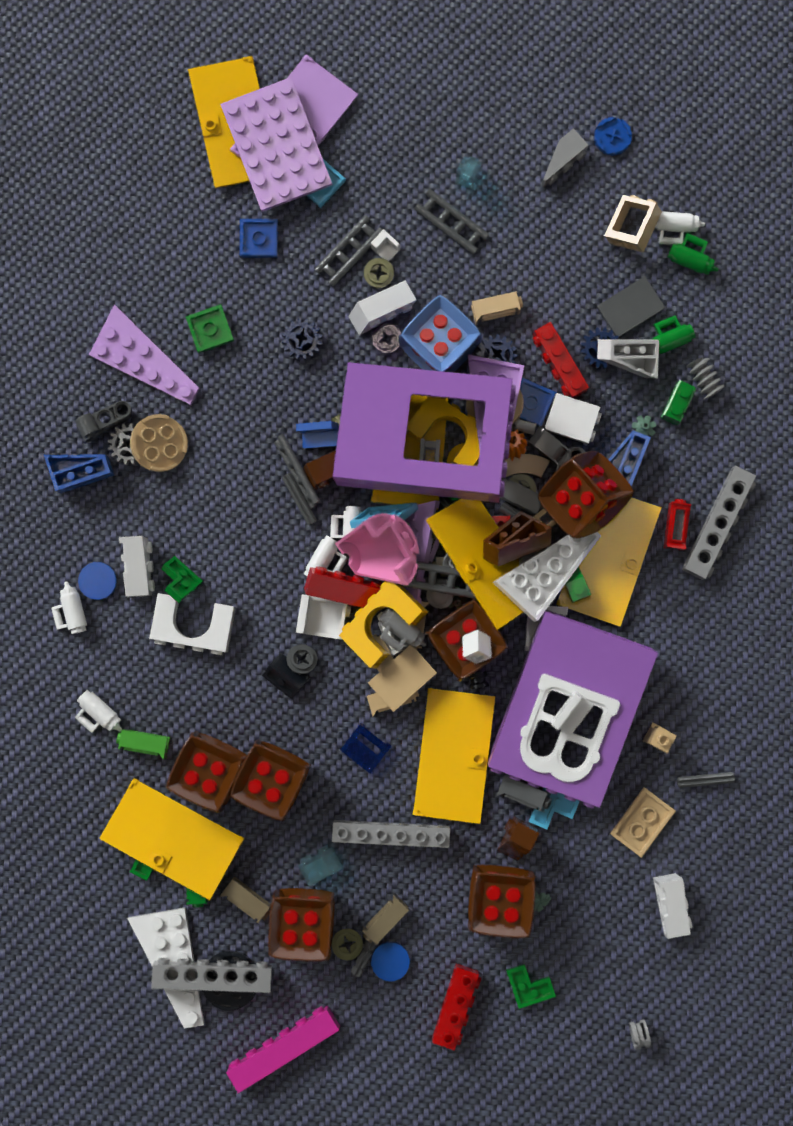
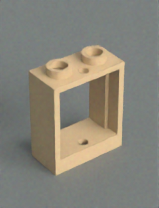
(630, 241)

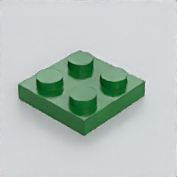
(209, 328)

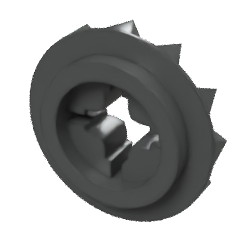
(301, 650)

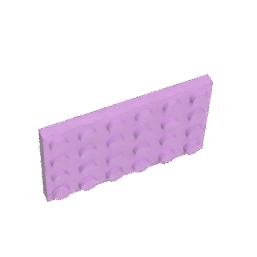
(276, 144)

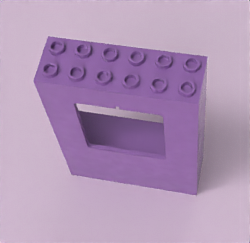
(376, 429)

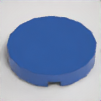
(612, 136)
(97, 580)
(390, 961)

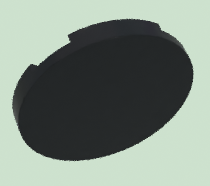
(228, 999)

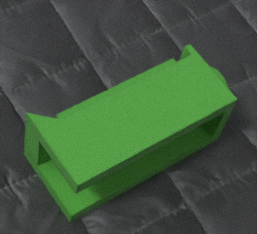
(143, 742)

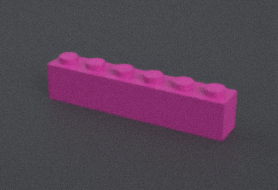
(282, 1049)

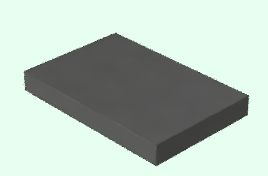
(630, 307)

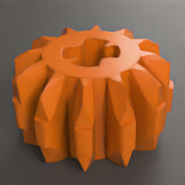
(517, 445)

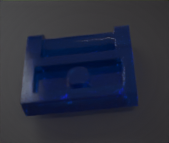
(361, 753)

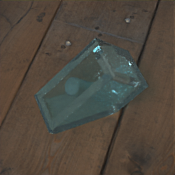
(468, 172)

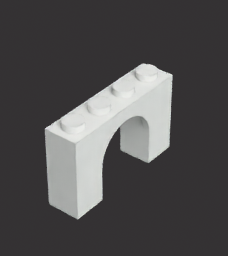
(165, 628)

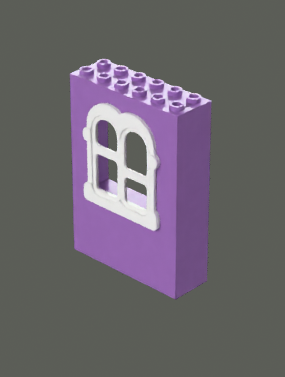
(602, 669)

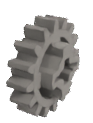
(122, 447)

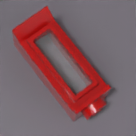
(677, 525)

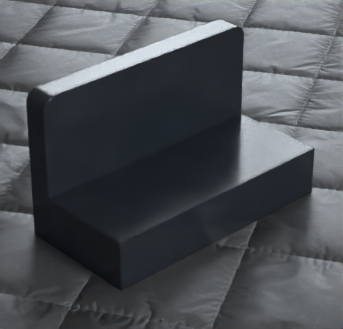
(283, 678)

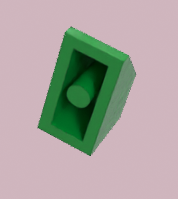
(577, 586)

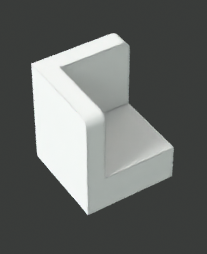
(385, 245)
(476, 646)

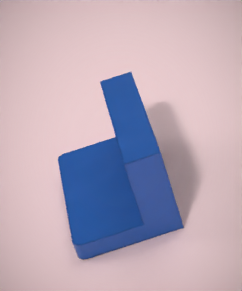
(319, 434)

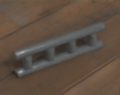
(463, 220)
(337, 251)
(297, 471)
(431, 586)

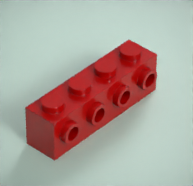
(560, 361)
(340, 587)
(455, 1007)

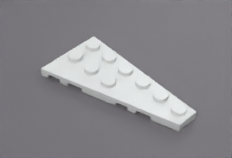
(542, 577)
(168, 936)

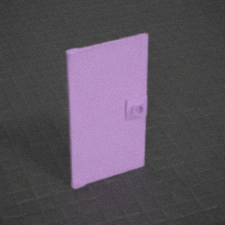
(321, 96)

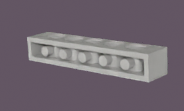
(746, 482)
(391, 833)
(162, 980)

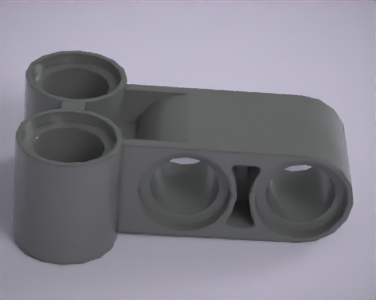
(91, 426)
(552, 448)

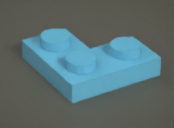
(559, 805)

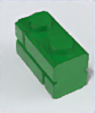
(678, 402)

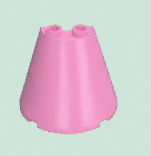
(382, 549)

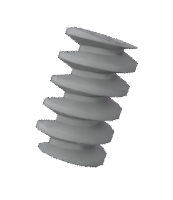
(705, 377)

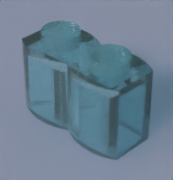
(320, 865)

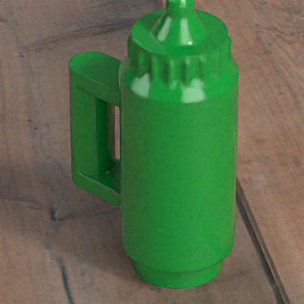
(691, 258)
(675, 337)

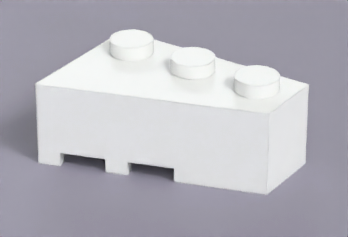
(382, 307)
(633, 355)
(137, 566)
(672, 905)

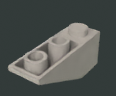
(568, 149)

